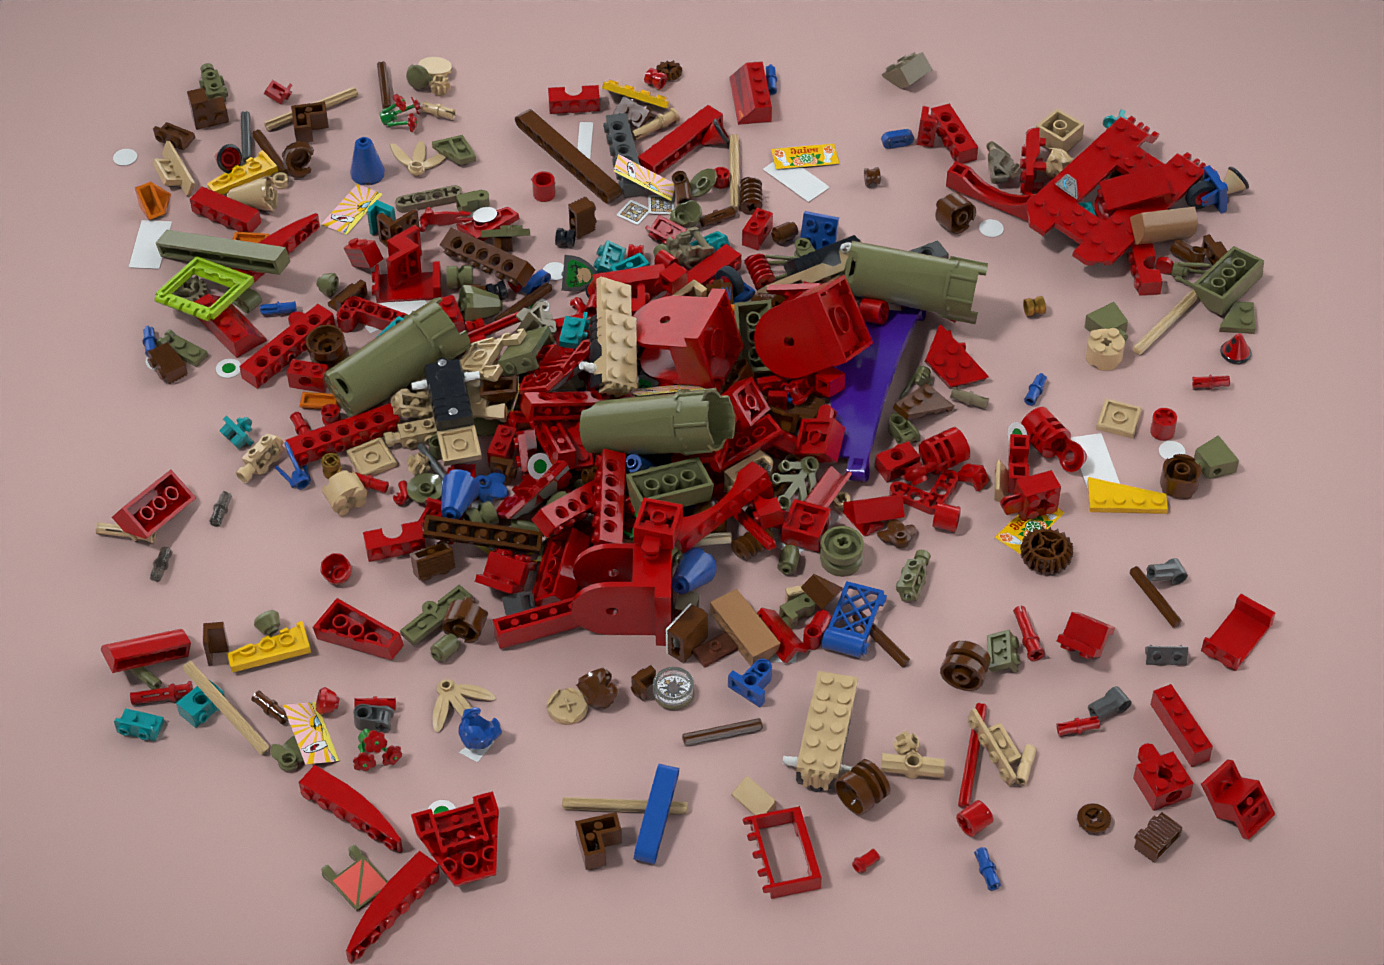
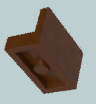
(1213, 249)
(358, 289)
(785, 419)
(214, 640)

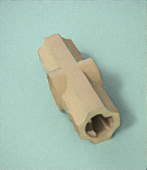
(903, 764)

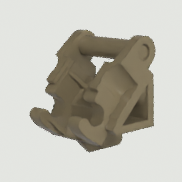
(1001, 164)
(685, 252)
(536, 318)

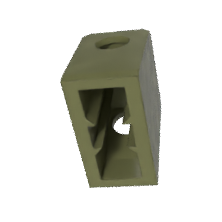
(1106, 318)
(1216, 458)

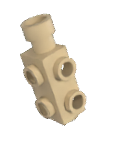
(411, 404)
(411, 433)
(260, 456)

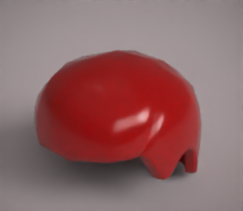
(336, 568)

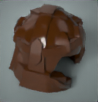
(296, 157)
(596, 689)

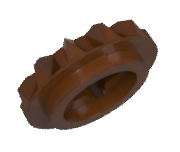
(676, 69)
(1089, 811)

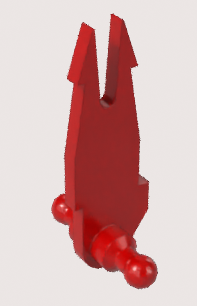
(442, 218)

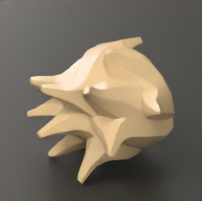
(1056, 162)

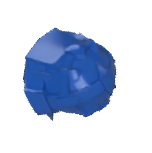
(476, 731)

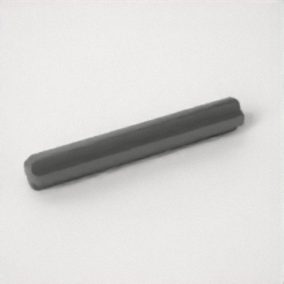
(245, 135)

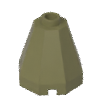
(478, 303)

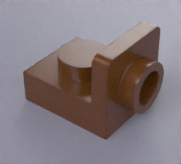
(504, 467)

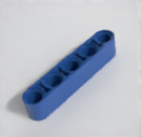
(656, 813)

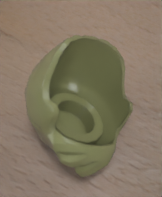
(418, 76)
(687, 214)

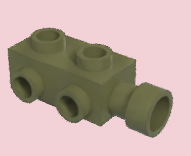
(212, 82)
(913, 576)

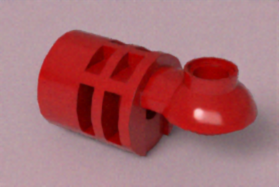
(1053, 439)
(938, 455)

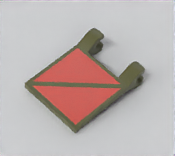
(357, 882)

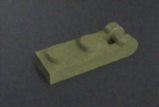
(186, 350)

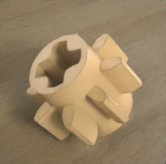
(439, 85)
(418, 464)
(906, 743)

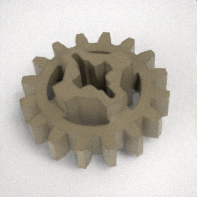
(192, 289)

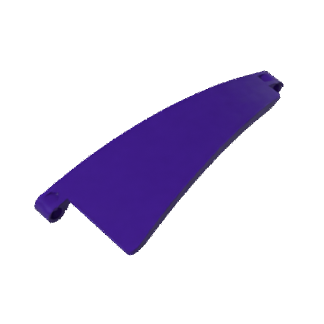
(867, 386)

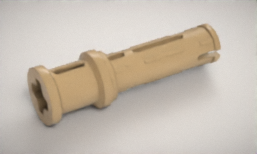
(661, 121)
(104, 528)

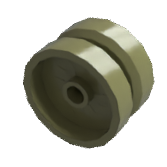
(841, 551)

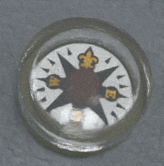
(673, 687)

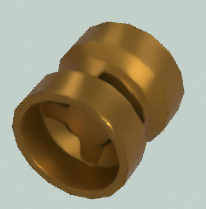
(1034, 306)
(331, 465)

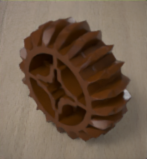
(1044, 556)

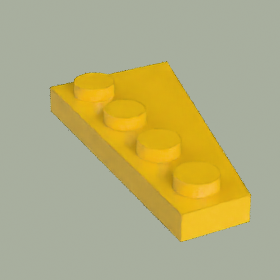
(642, 95)
(252, 170)
(1121, 498)
(279, 647)

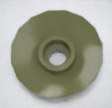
(703, 182)
(424, 486)

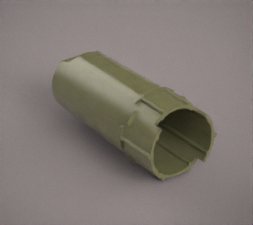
(915, 280)
(395, 358)
(659, 424)

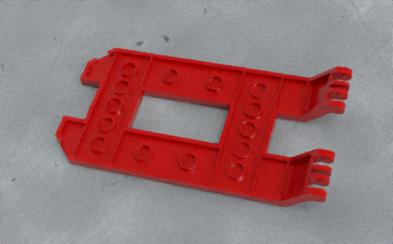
(1112, 150)

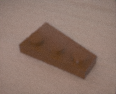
(921, 402)

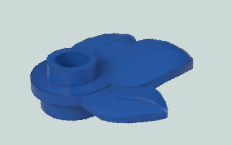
(494, 487)

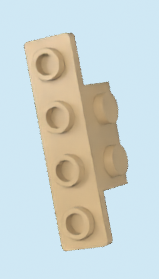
(172, 169)
(998, 744)

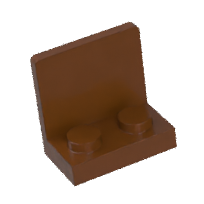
(388, 228)

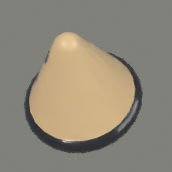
(1235, 180)

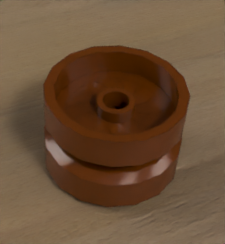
(965, 665)

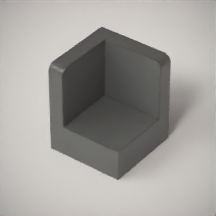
(518, 602)

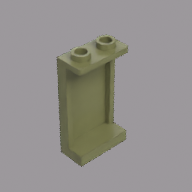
(522, 357)

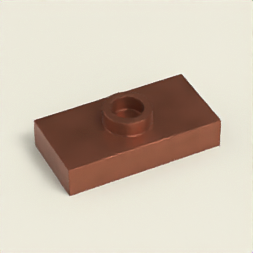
(715, 649)

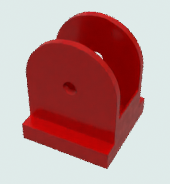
(823, 326)
(695, 344)
(638, 591)

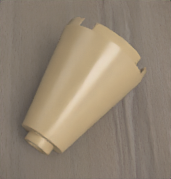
(256, 194)

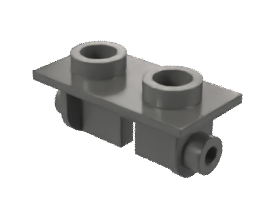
(1166, 655)

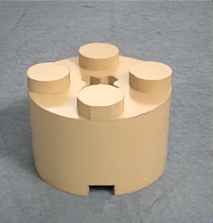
(1105, 348)
(344, 492)

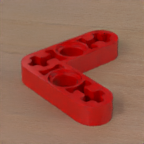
(927, 499)

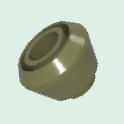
(328, 284)
(267, 622)

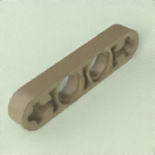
(428, 197)

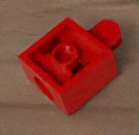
(747, 403)
(820, 436)
(1033, 496)
(805, 516)
(657, 526)
(1153, 777)

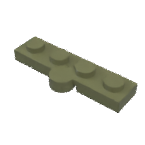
(432, 616)

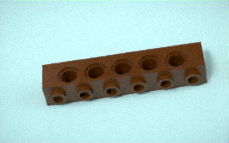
(489, 258)
(482, 534)

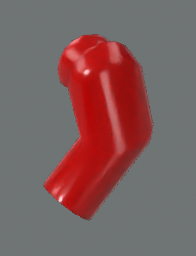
(578, 304)
(401, 497)

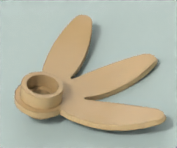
(417, 165)
(453, 693)

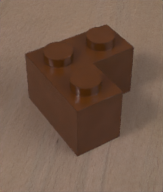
(206, 112)
(308, 118)
(595, 835)

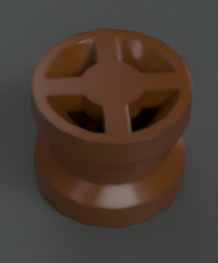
(872, 176)

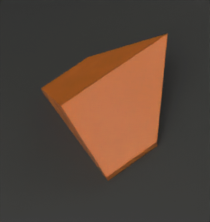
(152, 199)

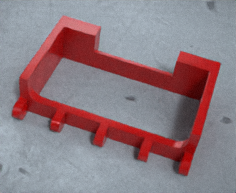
(780, 817)

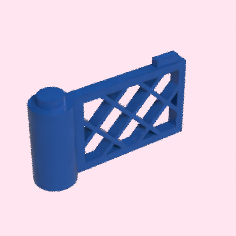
(848, 641)

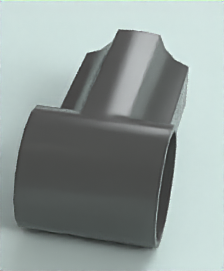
(1170, 570)
(1113, 701)

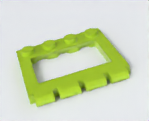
(209, 270)

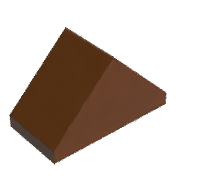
(499, 391)
(821, 590)

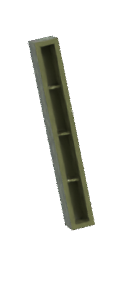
(223, 251)

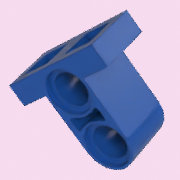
(752, 682)

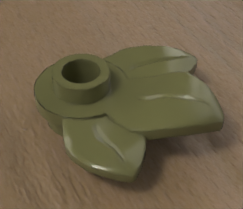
(286, 753)

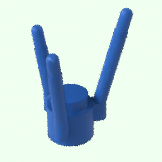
(299, 478)

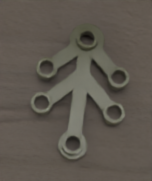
(797, 481)

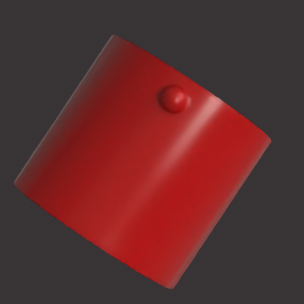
(543, 186)
(874, 310)
(1163, 424)
(946, 517)
(974, 818)

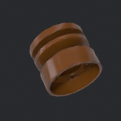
(327, 345)
(862, 787)

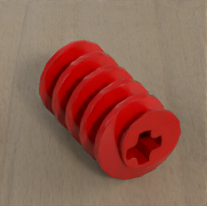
(759, 270)

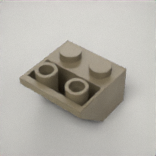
(907, 70)

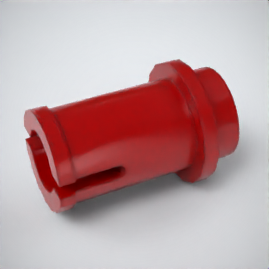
(860, 864)

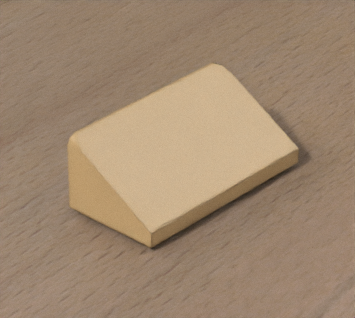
(1001, 481)
(754, 797)

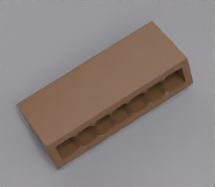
(1164, 225)
(744, 627)

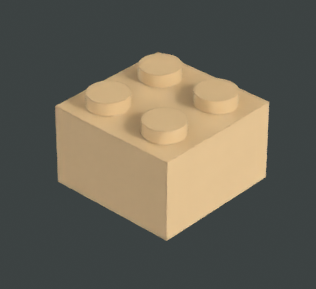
(1061, 130)

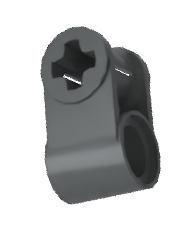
(373, 717)

